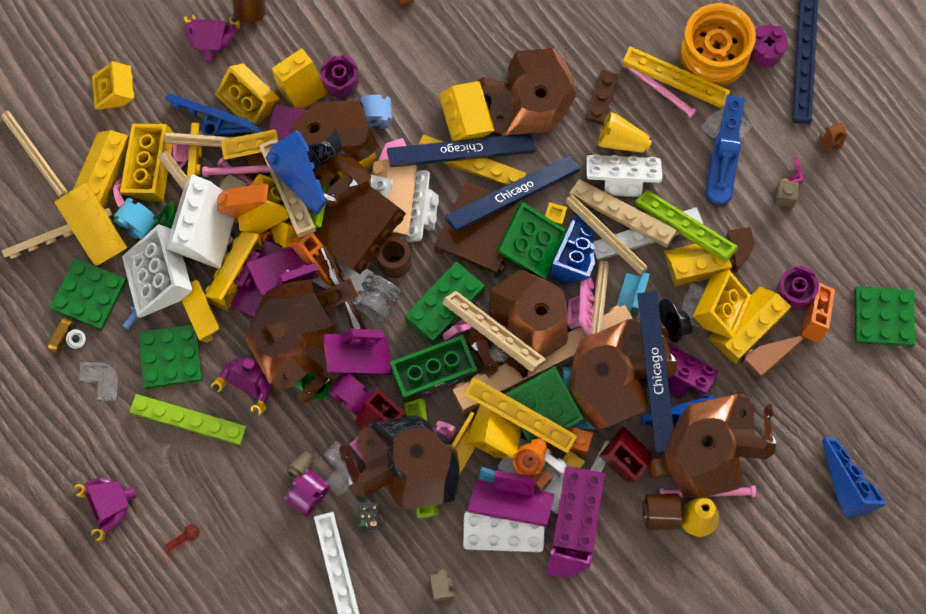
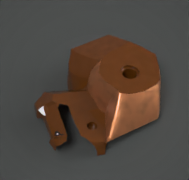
(520, 103)
(529, 310)
(290, 337)
(610, 374)
(711, 439)

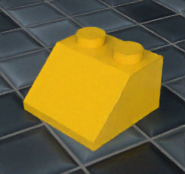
(112, 86)

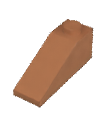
(767, 356)

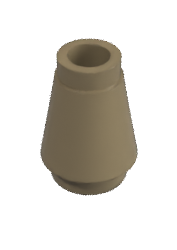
(300, 465)

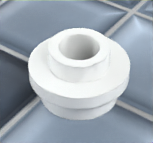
(79, 334)

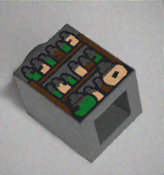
(368, 515)

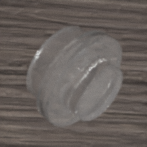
(498, 354)

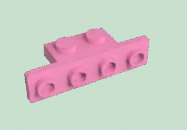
(581, 308)

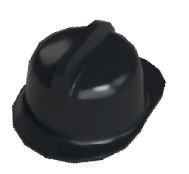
(675, 321)

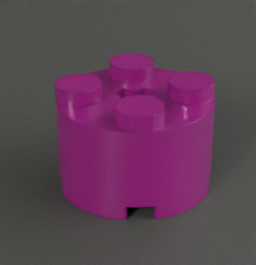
(769, 45)
(339, 76)
(807, 283)
(351, 392)
(307, 492)

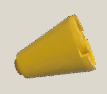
(623, 135)
(699, 517)

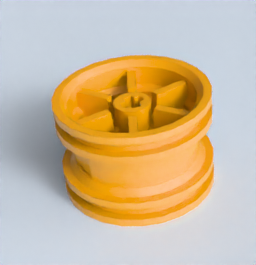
(721, 25)

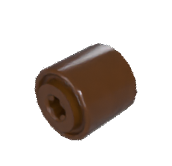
(249, 10)
(394, 248)
(662, 511)

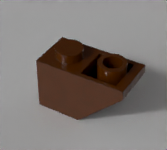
(744, 240)

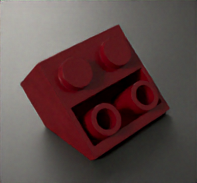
(378, 408)
(626, 455)

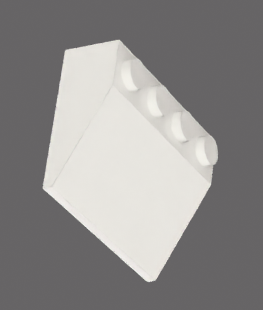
(198, 227)
(155, 274)

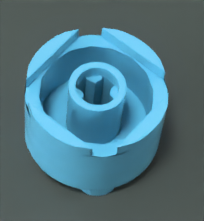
(135, 219)

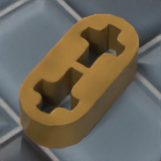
(58, 339)

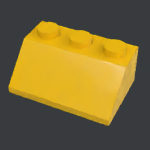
(246, 94)
(466, 111)
(693, 264)
(722, 304)

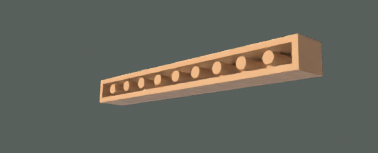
(508, 378)

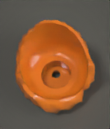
(536, 450)

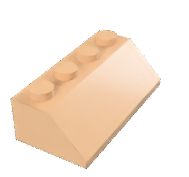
(401, 190)

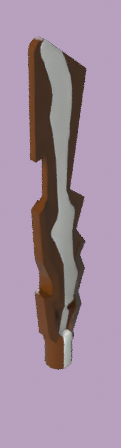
(335, 277)

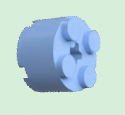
(377, 110)

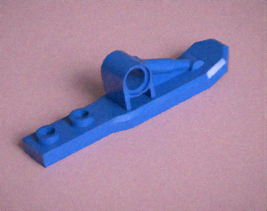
(224, 123)
(725, 153)

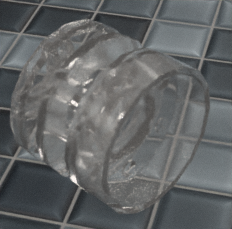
(376, 298)

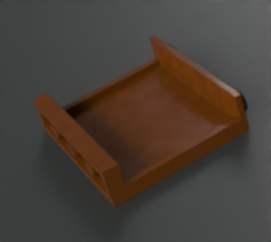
(359, 227)
(480, 240)

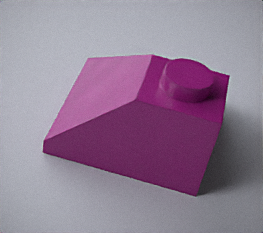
(568, 562)

